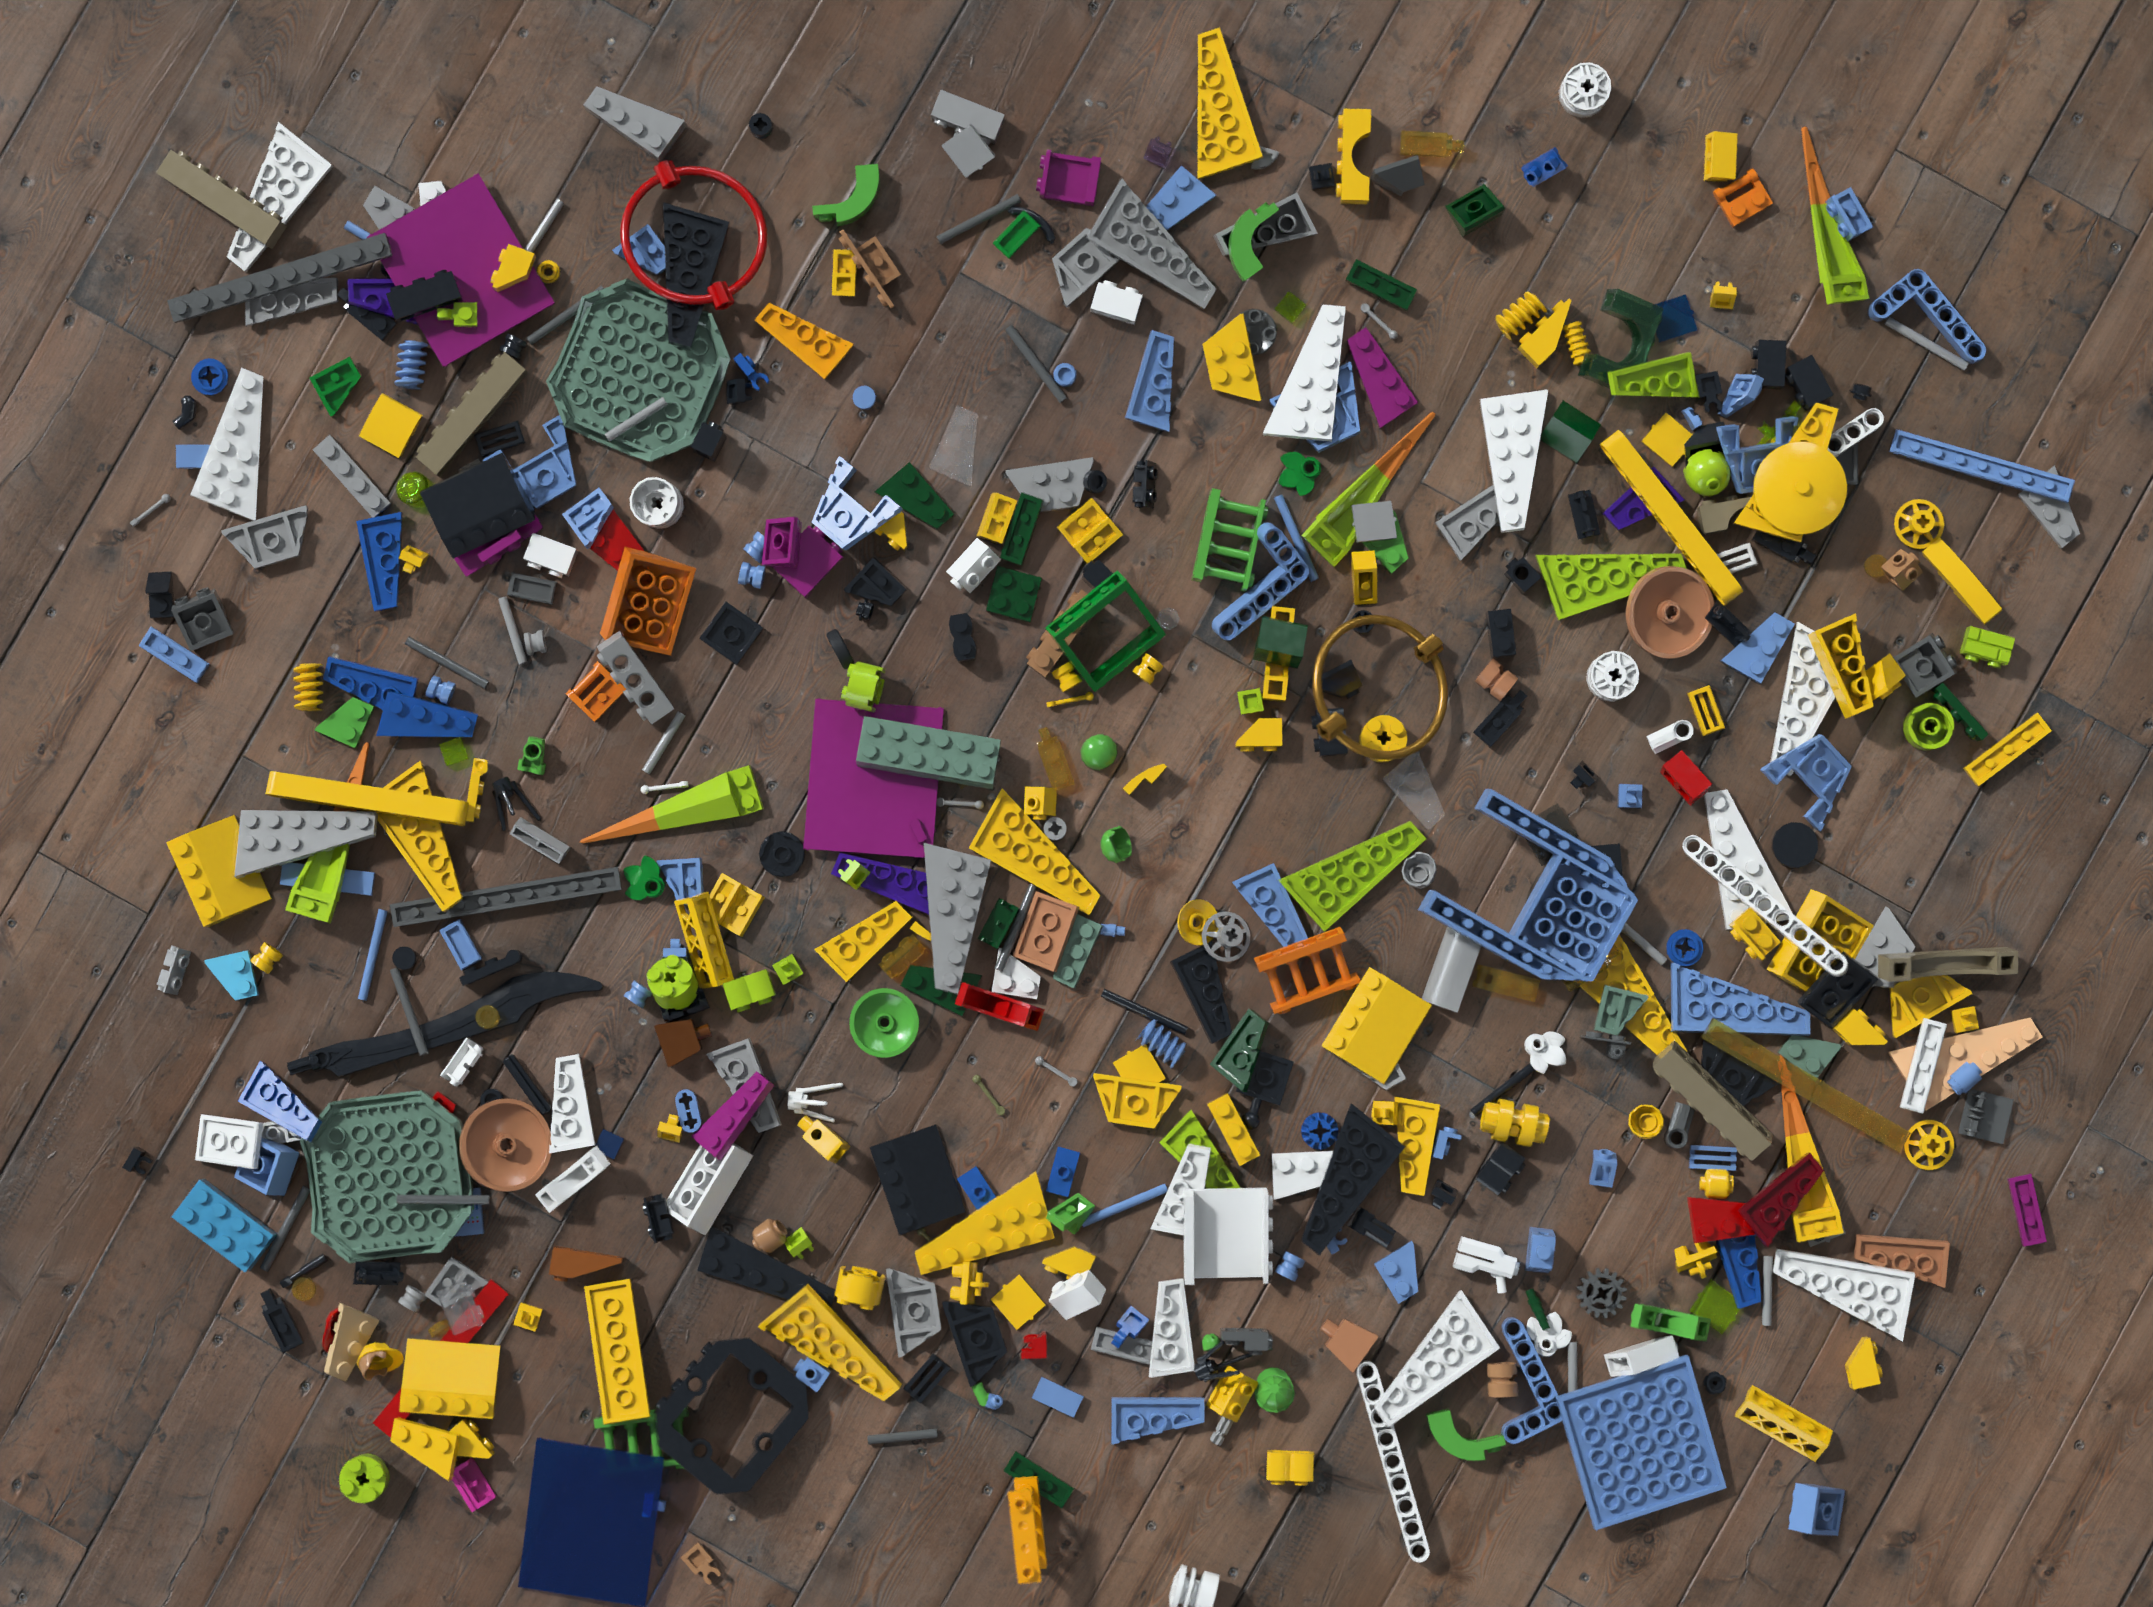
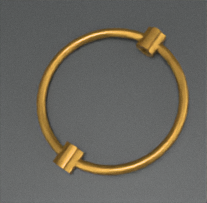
(1425, 651)

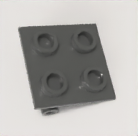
(1615, 1044)
(1985, 1116)

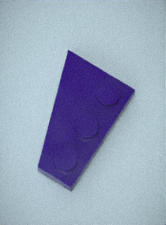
(372, 295)
(1630, 508)

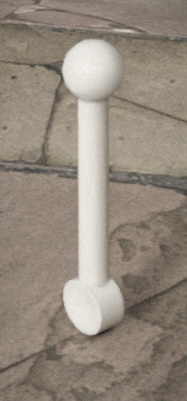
(645, 789)

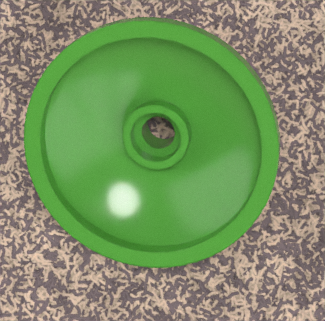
(867, 1027)

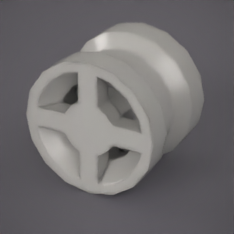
(535, 642)
(1056, 829)
(412, 1298)

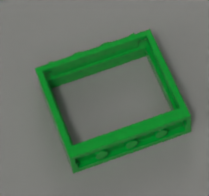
(1086, 609)

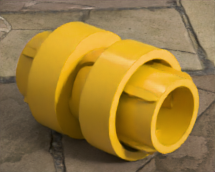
(1524, 1124)

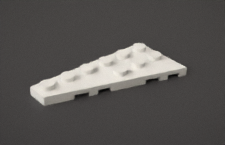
(281, 186)
(1310, 392)
(1512, 441)
(1804, 698)
(1446, 1353)

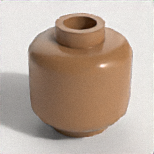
(769, 1235)

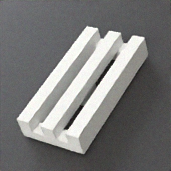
(1750, 554)

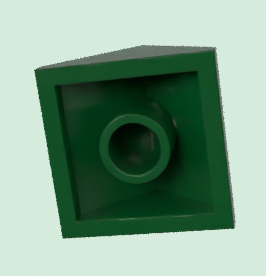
(1474, 210)
(1569, 431)
(1280, 642)

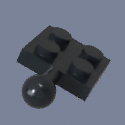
(1266, 1084)

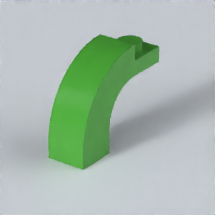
(858, 203)
(1240, 247)
(1670, 1322)
(1443, 1430)

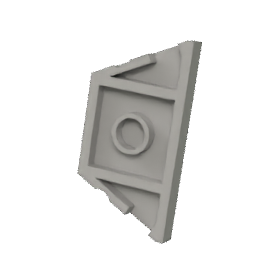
(1080, 266)
(1056, 483)
(270, 538)
(1885, 938)
(913, 1309)

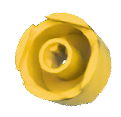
(1383, 724)
(859, 1287)

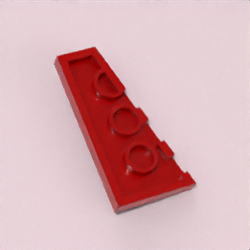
(613, 539)
(1716, 1220)

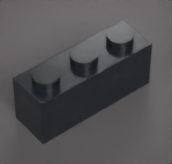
(423, 295)

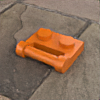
(1746, 204)
(601, 697)

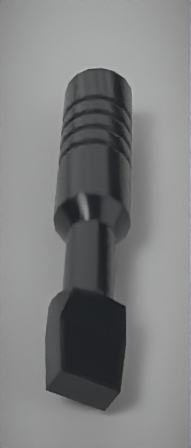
(304, 1270)

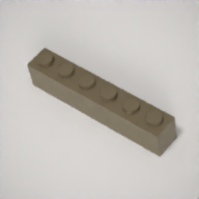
(221, 199)
(471, 414)
(1712, 1100)

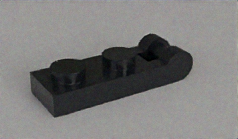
(491, 967)

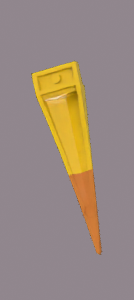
(1817, 1211)

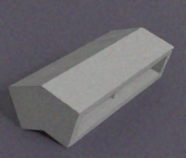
(540, 840)

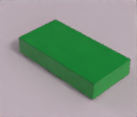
(1016, 234)

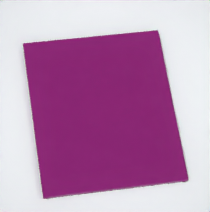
(462, 235)
(862, 806)

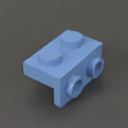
(1848, 214)

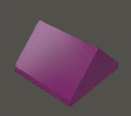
(782, 542)

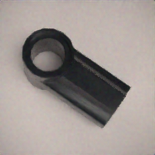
(1368, 1225)

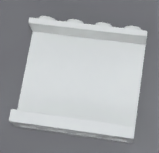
(1227, 1233)

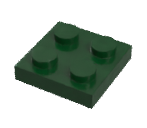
(1013, 594)

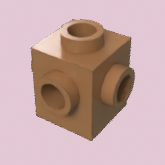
(1902, 569)

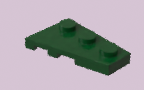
(916, 497)
(921, 981)

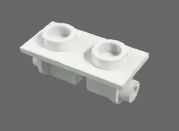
(459, 1064)

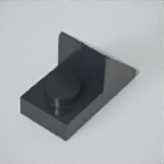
(160, 593)

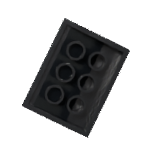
(478, 505)
(917, 1179)

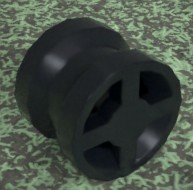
(761, 130)
(513, 346)
(1364, 628)

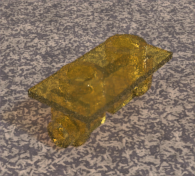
(893, 961)

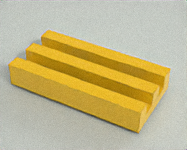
(1712, 729)

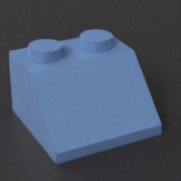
(273, 1171)
(1816, 1509)

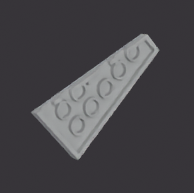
(1140, 240)
(288, 836)
(954, 900)

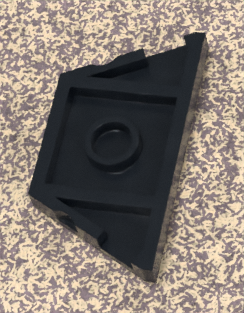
(1734, 1075)
(975, 1337)

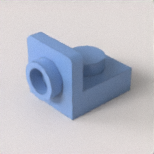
(1441, 1145)
(1603, 1168)

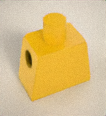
(829, 1145)

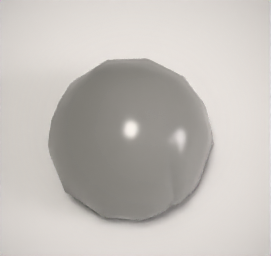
(1419, 870)

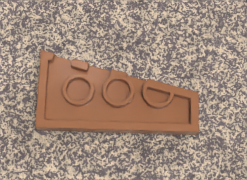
(1922, 1256)

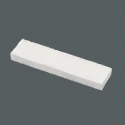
(1923, 1065)

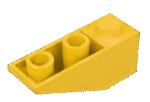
(1544, 340)

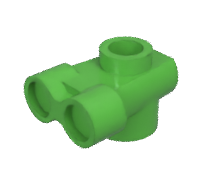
(531, 760)

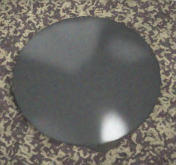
(1260, 329)

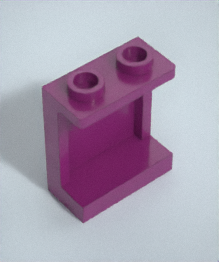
(1069, 178)
(814, 561)

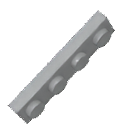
(352, 476)

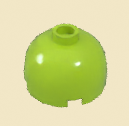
(1707, 472)

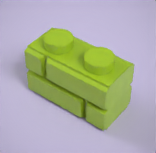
(1986, 646)

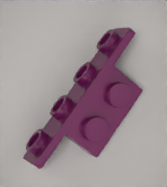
(492, 551)

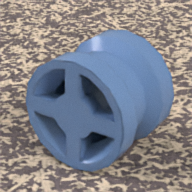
(638, 994)

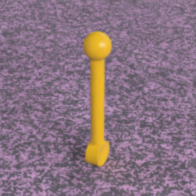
(1088, 696)

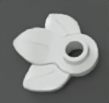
(1549, 1050)
(1554, 1335)

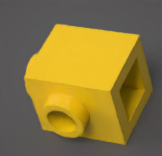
(1040, 802)

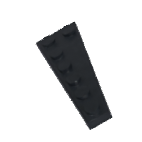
(743, 1264)

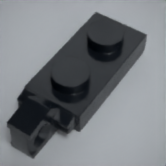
(377, 323)
(1784, 547)
(1500, 719)
(280, 1322)

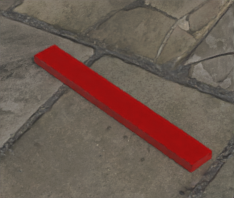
(488, 1300)

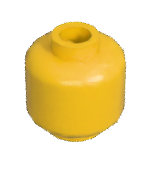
(1716, 1183)

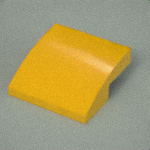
(390, 425)
(1089, 530)
(734, 904)

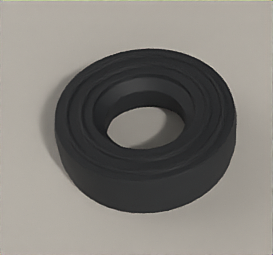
(840, 648)

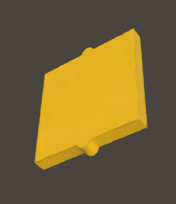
(1667, 439)
(1139, 1065)
(1018, 1302)

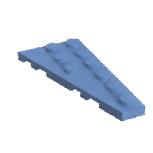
(1701, 998)

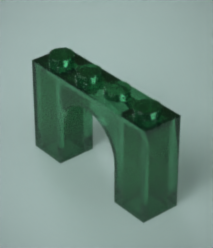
(1642, 321)

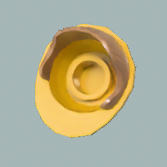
(378, 1360)

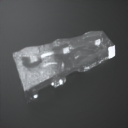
(956, 450)
(1413, 787)

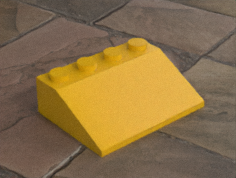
(208, 869)
(1832, 923)
(1376, 1025)
(450, 1378)

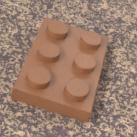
(1046, 931)

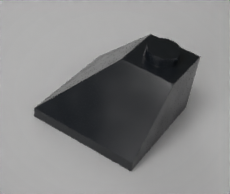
(1704, 438)
(1341, 681)

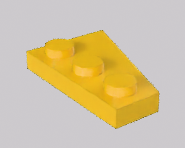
(427, 1444)

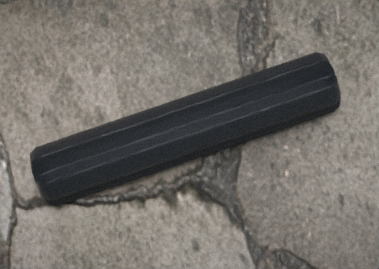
(527, 1084)

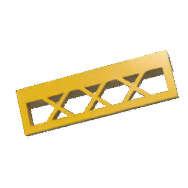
(707, 940)
(1787, 1421)

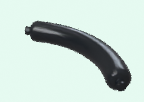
(1046, 228)

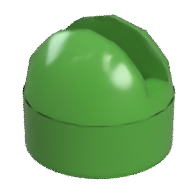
(1209, 1341)

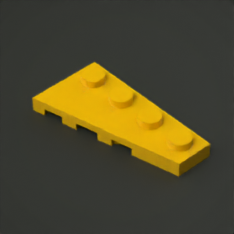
(857, 945)

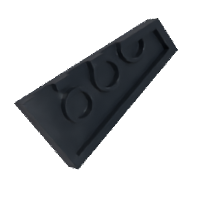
(1202, 985)

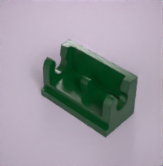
(998, 923)

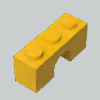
(1233, 1129)

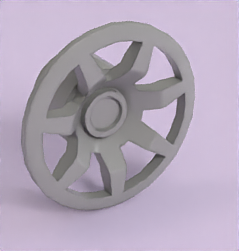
(1227, 936)

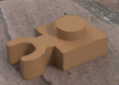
(698, 1560)

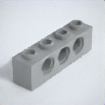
(659, 703)

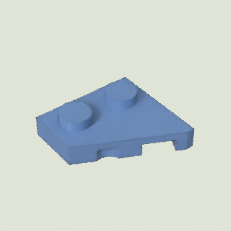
(647, 250)
(1741, 392)
(589, 516)
(683, 876)
(1399, 1272)

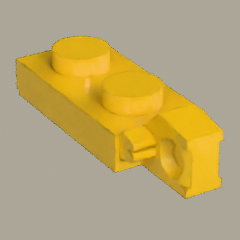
(476, 787)

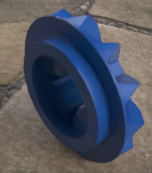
(201, 369)
(1693, 941)
(1327, 1138)

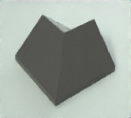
(1399, 175)

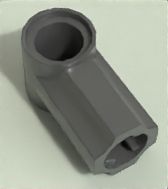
(1679, 1122)

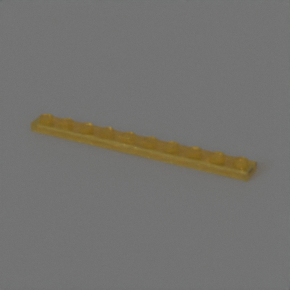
(1805, 1085)

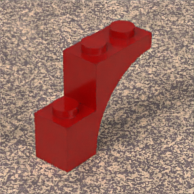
(999, 1006)

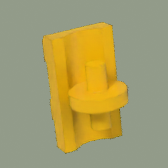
(1686, 1261)
(970, 1285)

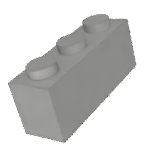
(960, 113)

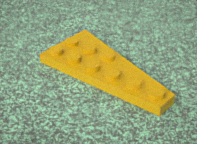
(824, 1337)

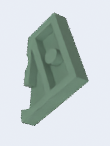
(1616, 1009)
(1808, 1053)

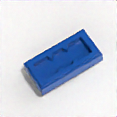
(1063, 1171)
(976, 1187)

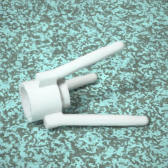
(798, 1101)

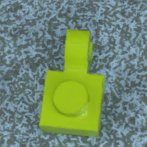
(463, 314)

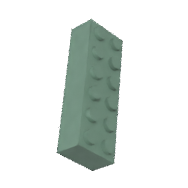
(928, 752)

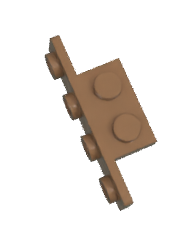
(876, 264)

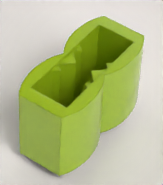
(749, 990)

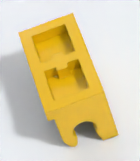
(1720, 156)
(996, 518)

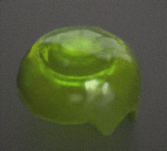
(409, 488)

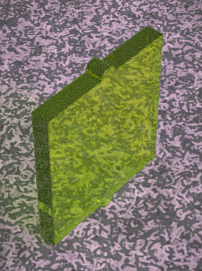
(1717, 1305)

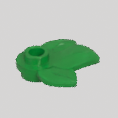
(1296, 474)
(641, 878)

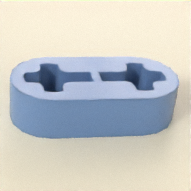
(694, 1109)

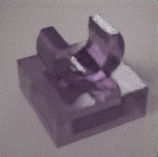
(1158, 152)

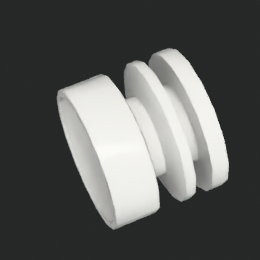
(1573, 95)
(643, 502)
(1600, 681)
(1192, 1591)

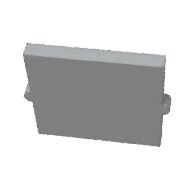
(968, 150)
(1374, 521)

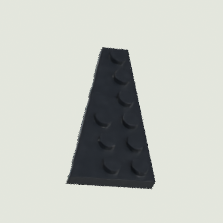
(691, 256)
(1356, 1165)

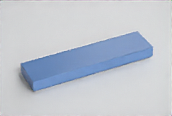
(353, 882)

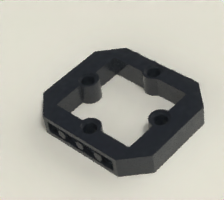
(776, 1377)

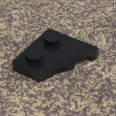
(876, 584)

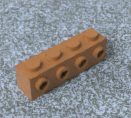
(1049, 653)

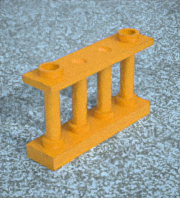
(1027, 1529)

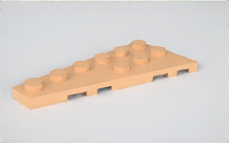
(1984, 1047)

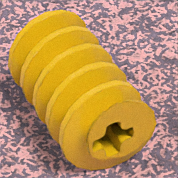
(1519, 314)
(307, 687)

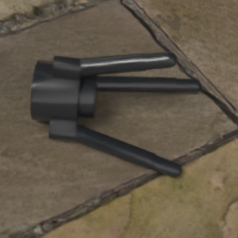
(504, 789)
(1207, 1369)

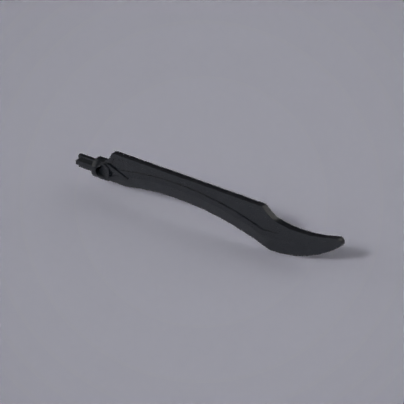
(509, 999)

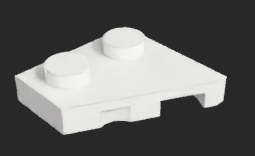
(1016, 979)

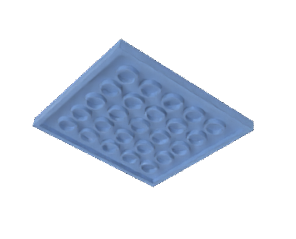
(1641, 1442)

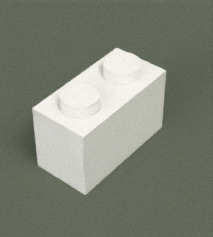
(1116, 302)
(550, 555)
(1077, 1294)

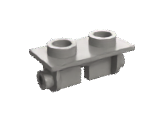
(171, 980)

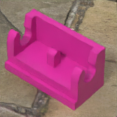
(472, 1484)

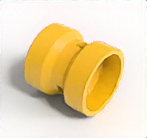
(1143, 672)
(1066, 676)
(265, 959)

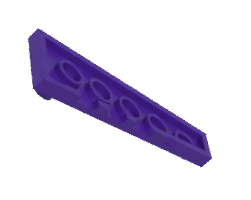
(891, 881)

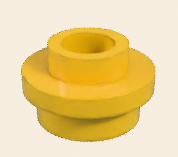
(546, 265)

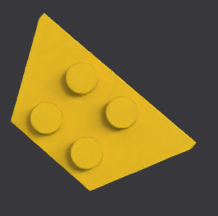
(1231, 361)
(1922, 999)
(1134, 1100)

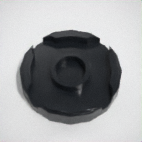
(1794, 845)
(782, 854)

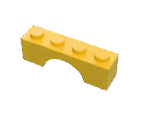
(1353, 185)
(1277, 675)

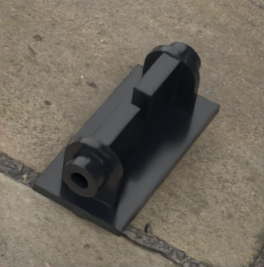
(1145, 495)
(1584, 514)
(1727, 624)
(699, 1004)
(654, 1209)
(377, 1273)

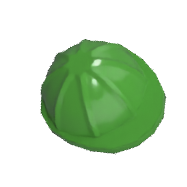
(1274, 1390)

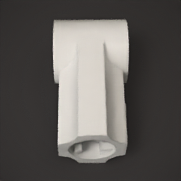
(1668, 737)

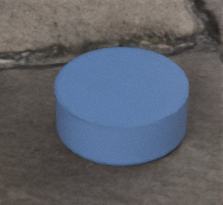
(1064, 374)
(864, 397)

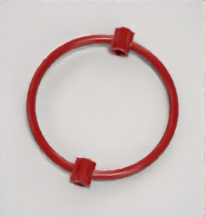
(668, 178)

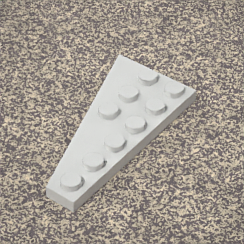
(232, 461)
(1735, 843)
(1861, 1289)

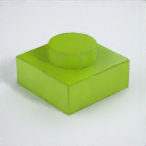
(1250, 701)

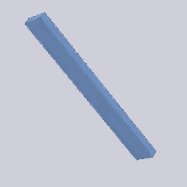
(1982, 466)

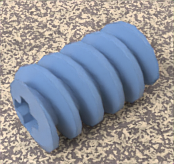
(410, 364)
(1162, 1043)

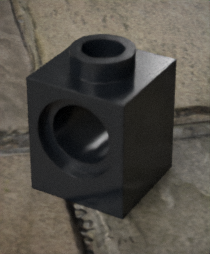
(1532, 574)

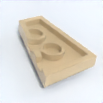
(350, 1338)

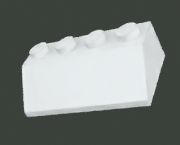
(706, 1187)

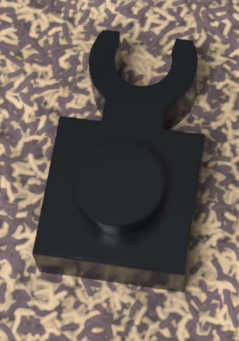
(1708, 387)

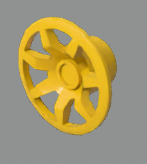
(1919, 523)
(1930, 1145)

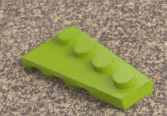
(1662, 377)
(1190, 1131)

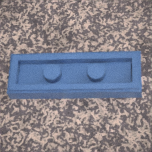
(174, 654)

